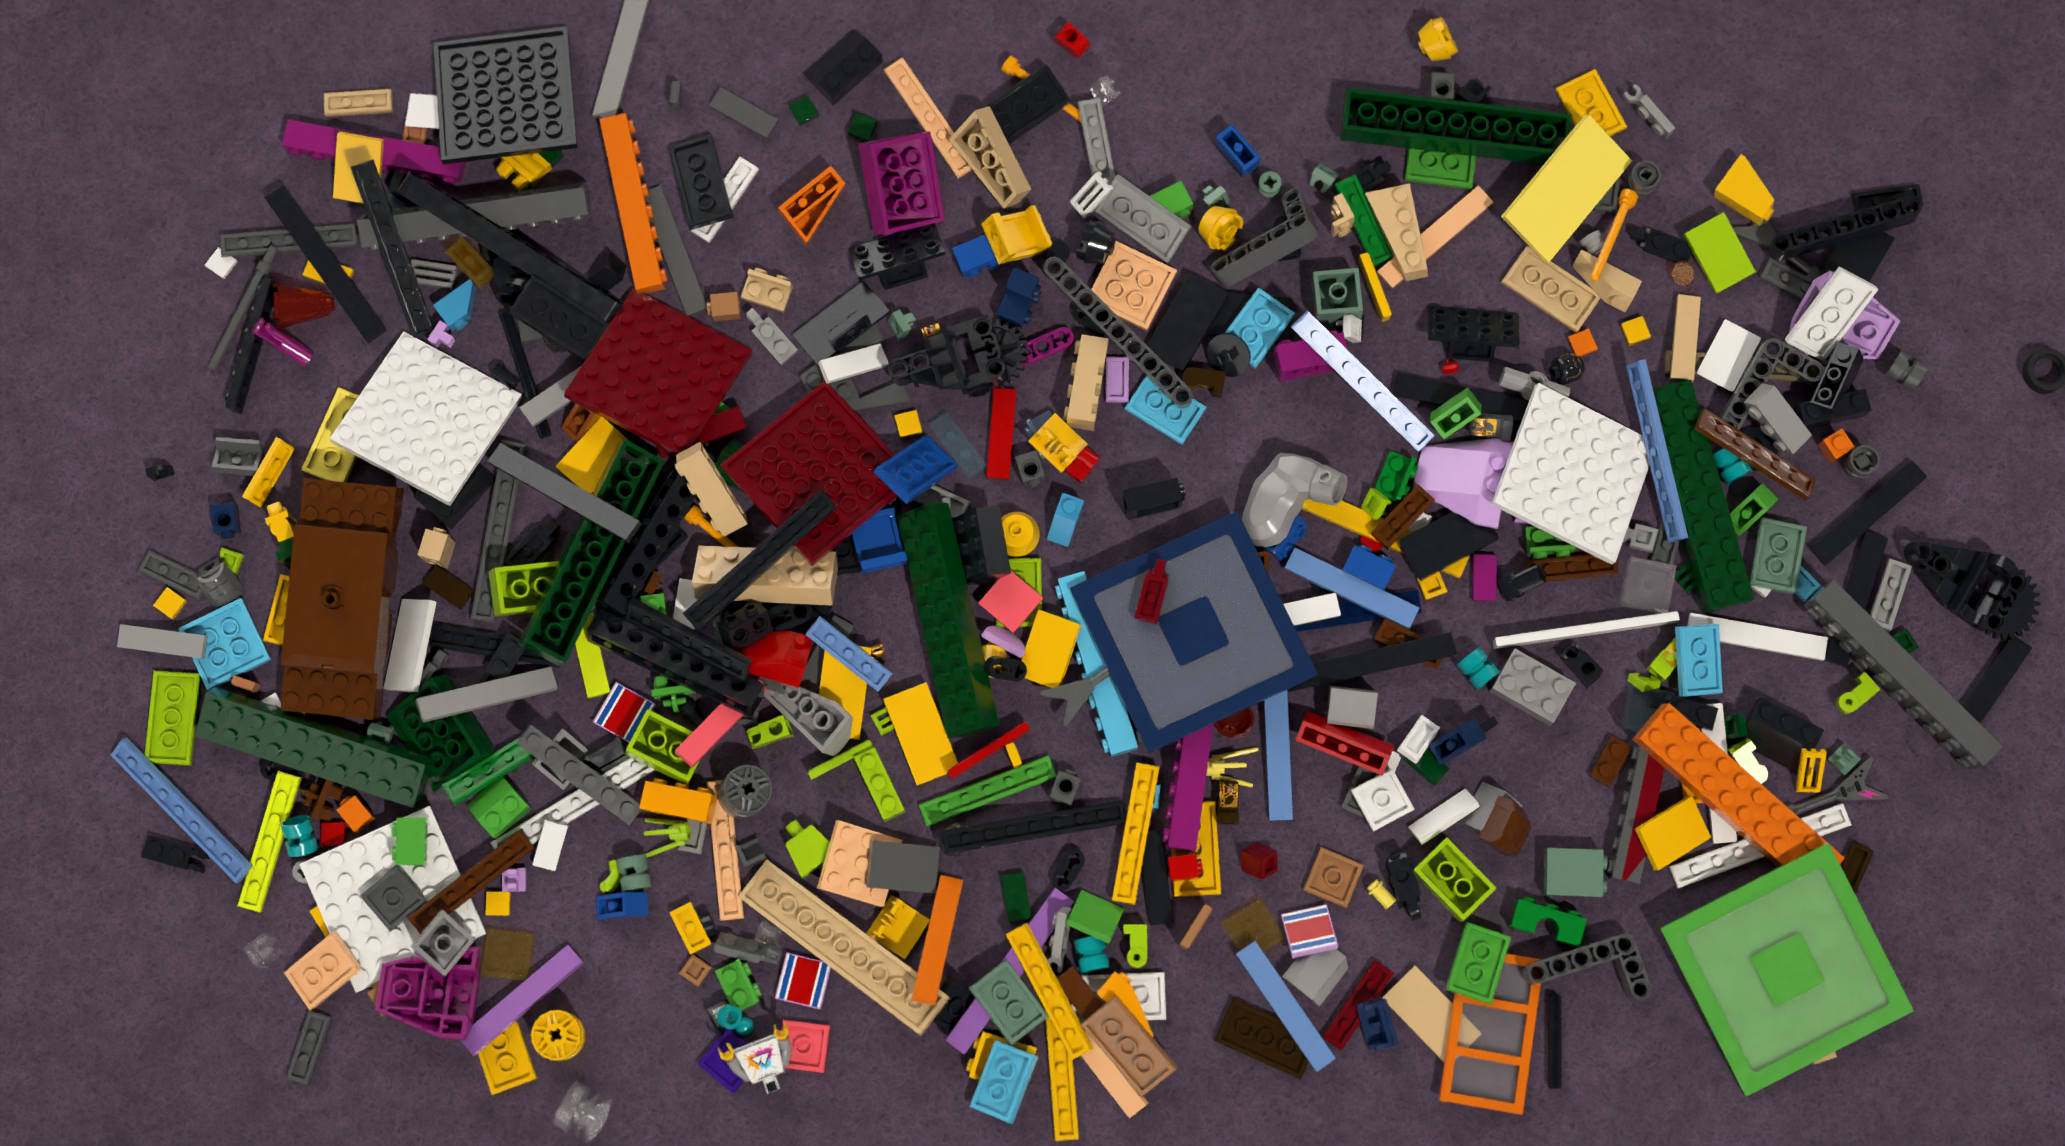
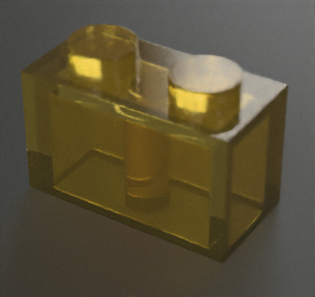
(470, 263)

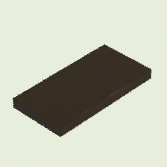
(1261, 1038)

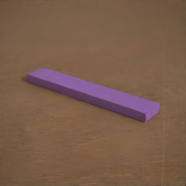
(522, 999)

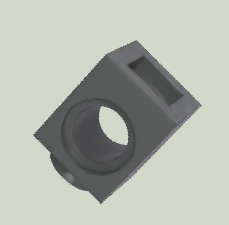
(1444, 81)
(1030, 459)
(1061, 797)

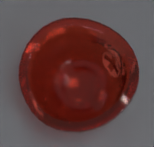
(1237, 724)

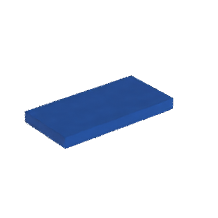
(916, 469)

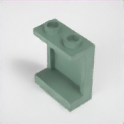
(1574, 872)

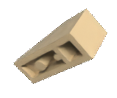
(1613, 286)

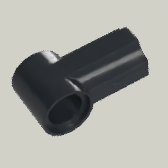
(1518, 583)

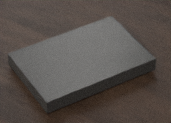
(903, 867)

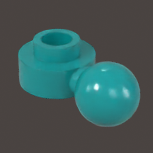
(734, 1020)

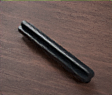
(1554, 1042)

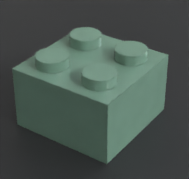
(1336, 294)

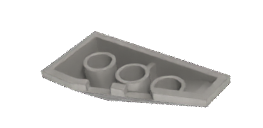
(815, 716)

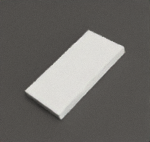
(1831, 314)
(410, 645)
(1148, 989)

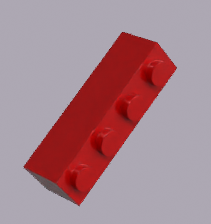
(1345, 743)

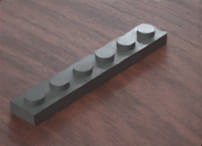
(579, 774)

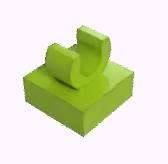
(1375, 504)

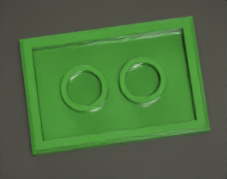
(1440, 168)
(1478, 963)

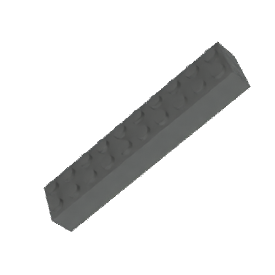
(506, 210)
(1902, 676)

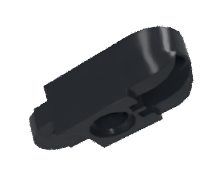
(791, 622)
(1403, 883)

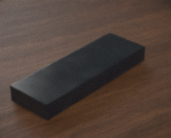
(1875, 197)

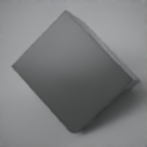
(751, 853)

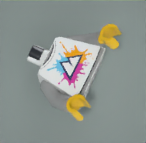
(761, 1059)

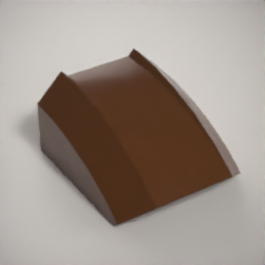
(1506, 827)

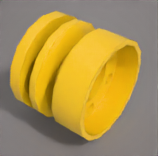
(572, 1035)

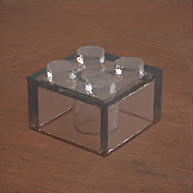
(1647, 585)

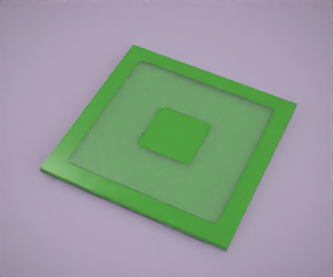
(1786, 969)

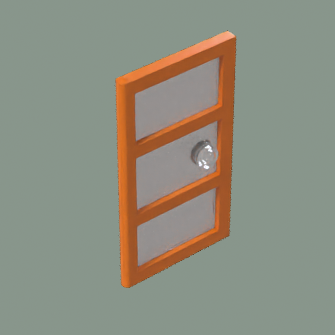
(1492, 1043)

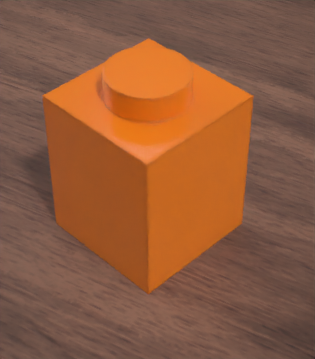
(1836, 446)
(355, 813)

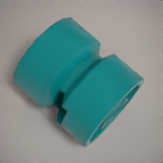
(1731, 465)
(1478, 668)
(299, 836)
(1091, 954)

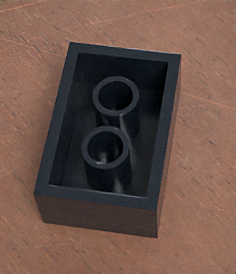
(982, 545)

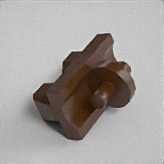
(326, 790)

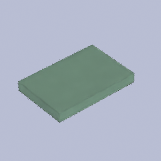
(1777, 555)
(1008, 1002)

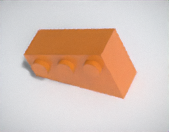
(811, 204)

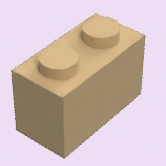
(436, 547)

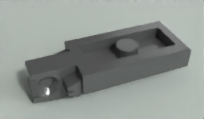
(746, 949)

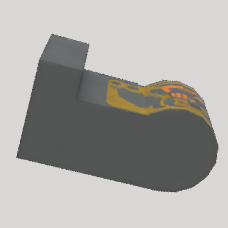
(1492, 426)

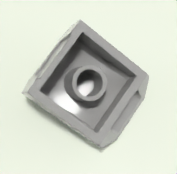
(1317, 974)

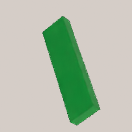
(1364, 220)
(486, 772)

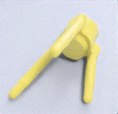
(1217, 766)

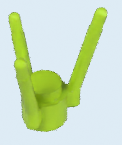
(679, 832)

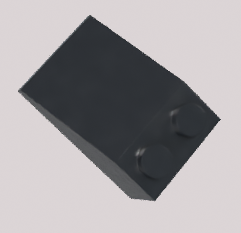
(471, 492)

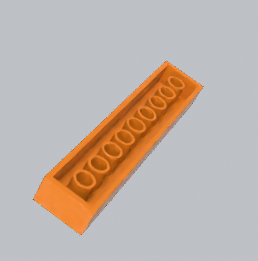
(1727, 787)

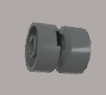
(1643, 178)
(1906, 370)
(1861, 462)

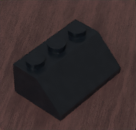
(844, 66)
(1780, 733)

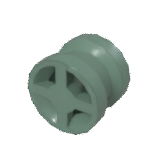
(1269, 188)

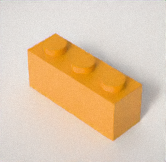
(678, 801)

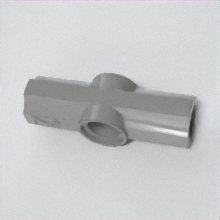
(1525, 382)

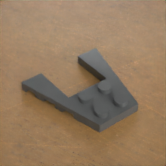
(845, 388)

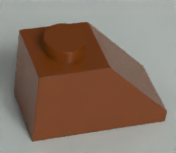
(579, 422)

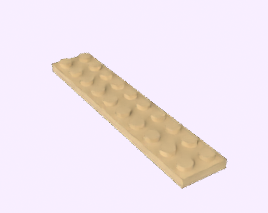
(840, 945)

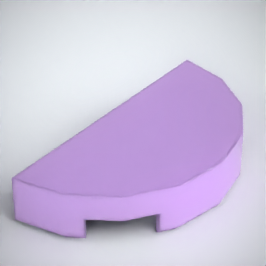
(1004, 639)

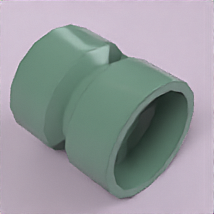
(634, 882)

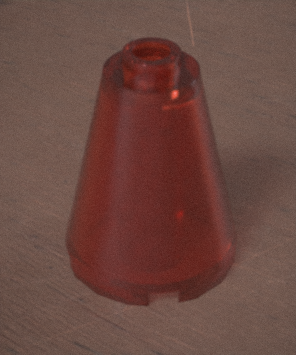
(300, 305)

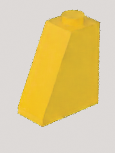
(1745, 192)

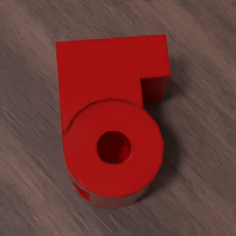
(1072, 40)
(1082, 464)

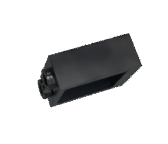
(1153, 498)

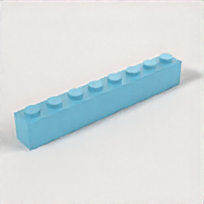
(1105, 698)

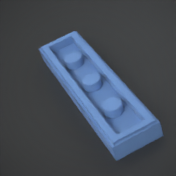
(849, 653)

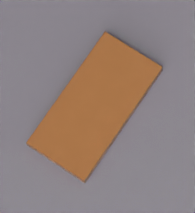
(1129, 1045)

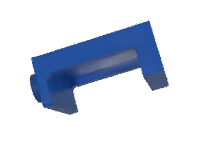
(879, 543)

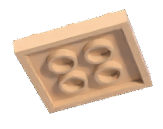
(1133, 285)
(848, 861)

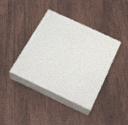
(1382, 799)

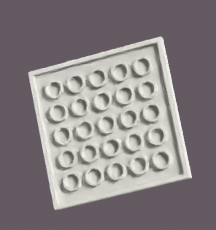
(426, 418)
(1573, 474)
(349, 870)

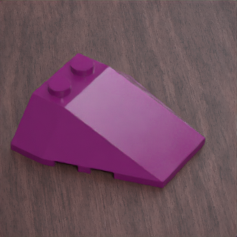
(428, 1000)

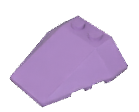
(1868, 332)
(1465, 477)

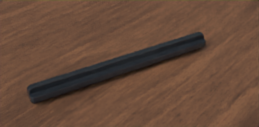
(522, 366)

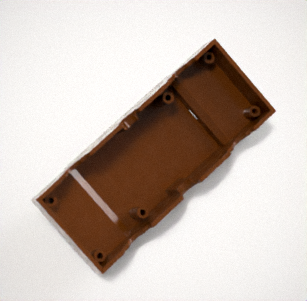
(340, 599)

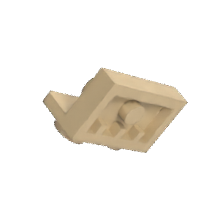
(1342, 216)
(767, 290)

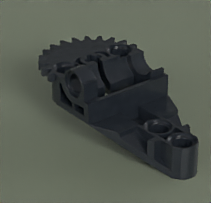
(945, 365)
(1957, 577)

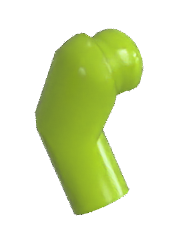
(613, 880)

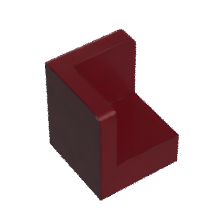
(1259, 860)

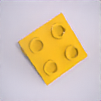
(1058, 442)
(898, 927)

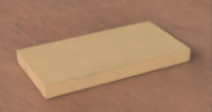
(1551, 289)
(1422, 1009)

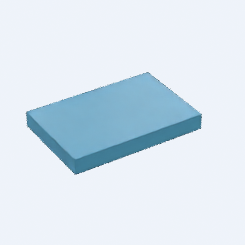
(1261, 324)
(1160, 413)
(1698, 660)
(1003, 1081)

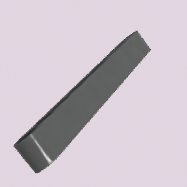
(1115, 322)

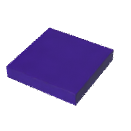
(717, 1066)

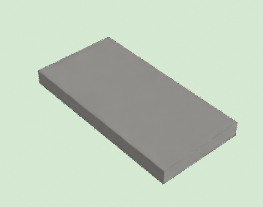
(1143, 218)

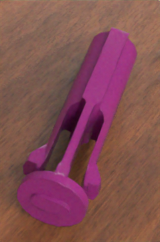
(283, 342)

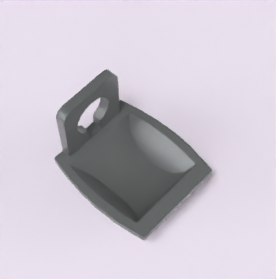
(219, 583)

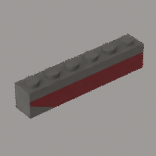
(1639, 807)

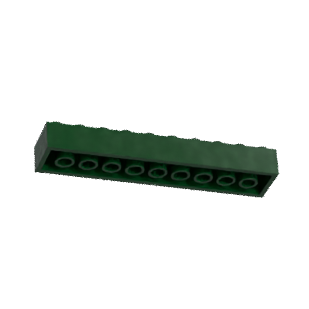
(1452, 126)
(1711, 539)
(589, 557)
(947, 620)
(314, 747)

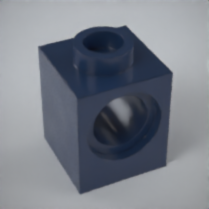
(218, 513)

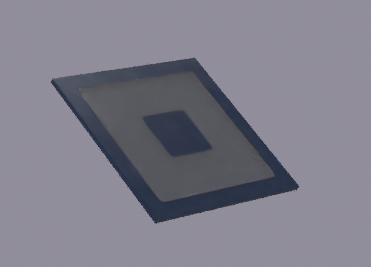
(1217, 637)

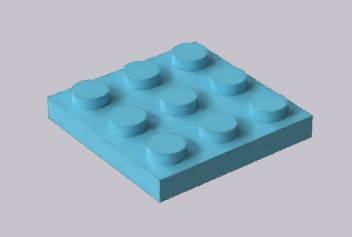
(232, 644)

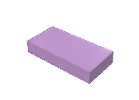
(1117, 380)

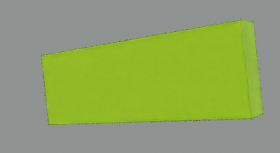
(840, 759)

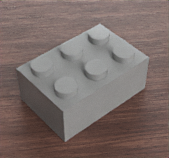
(1532, 687)

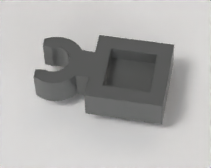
(434, 667)

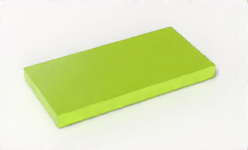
(172, 718)

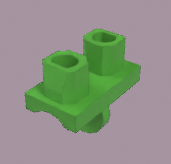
(662, 690)

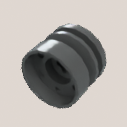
(732, 795)

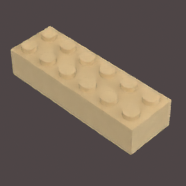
(787, 581)

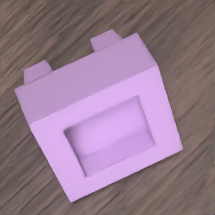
(440, 335)
(514, 880)

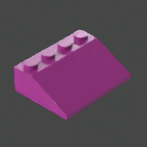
(901, 182)

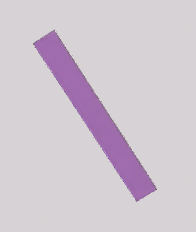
(975, 1016)

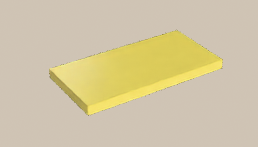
(1566, 188)

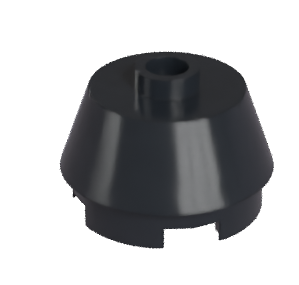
(1096, 243)

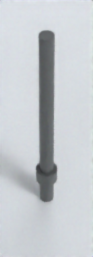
(262, 269)

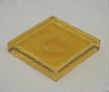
(1252, 925)
(507, 955)

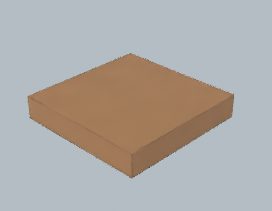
(1333, 877)
(1195, 927)

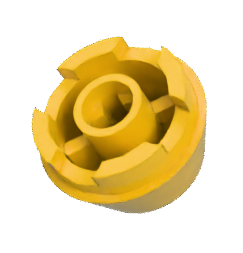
(1437, 40)
(1219, 227)
(1020, 533)

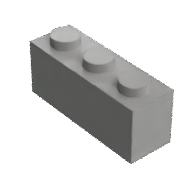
(1777, 419)

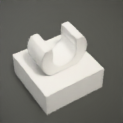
(1351, 328)

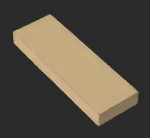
(358, 102)

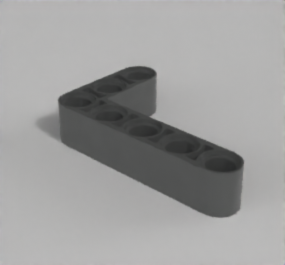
(1271, 245)
(1769, 363)
(1590, 958)

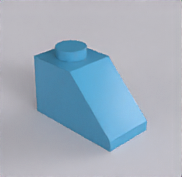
(457, 306)
(1065, 519)

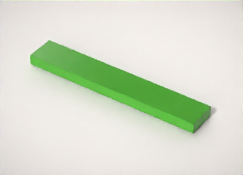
(987, 791)

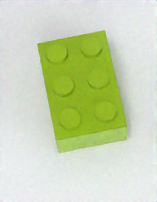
(519, 587)
(656, 744)
(1453, 880)

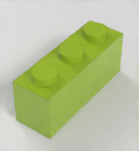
(879, 784)

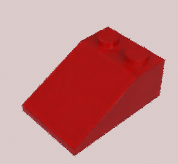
(780, 656)

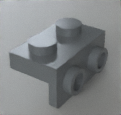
(237, 456)

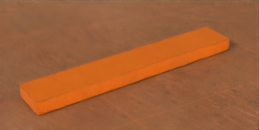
(937, 940)

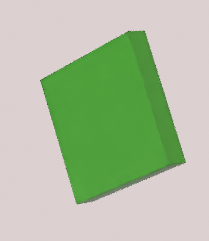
(1095, 916)

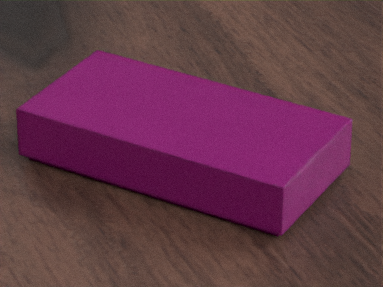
(1484, 577)

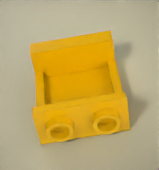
(1016, 235)
(984, 1045)

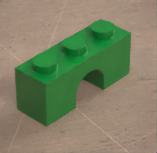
(1568, 925)

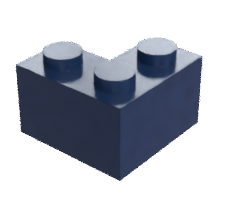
(1019, 296)

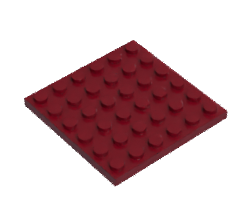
(658, 373)
(812, 449)

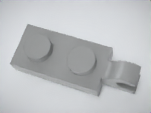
(1648, 110)
(771, 337)
(1059, 940)

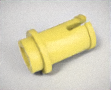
(1381, 894)

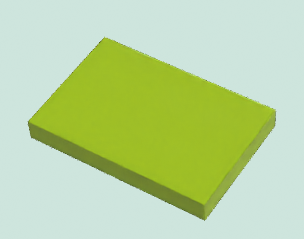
(1719, 253)
(1030, 572)

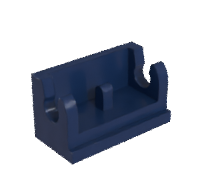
(1377, 1024)

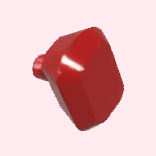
(1450, 367)

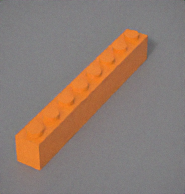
(632, 205)

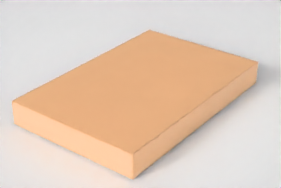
(323, 970)

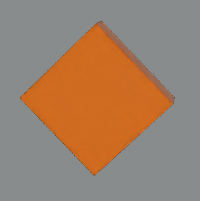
(1582, 343)

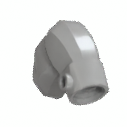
(1281, 492)

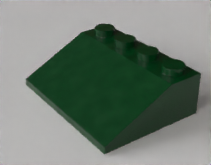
(451, 741)

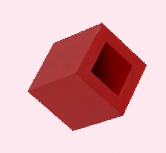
(1184, 867)

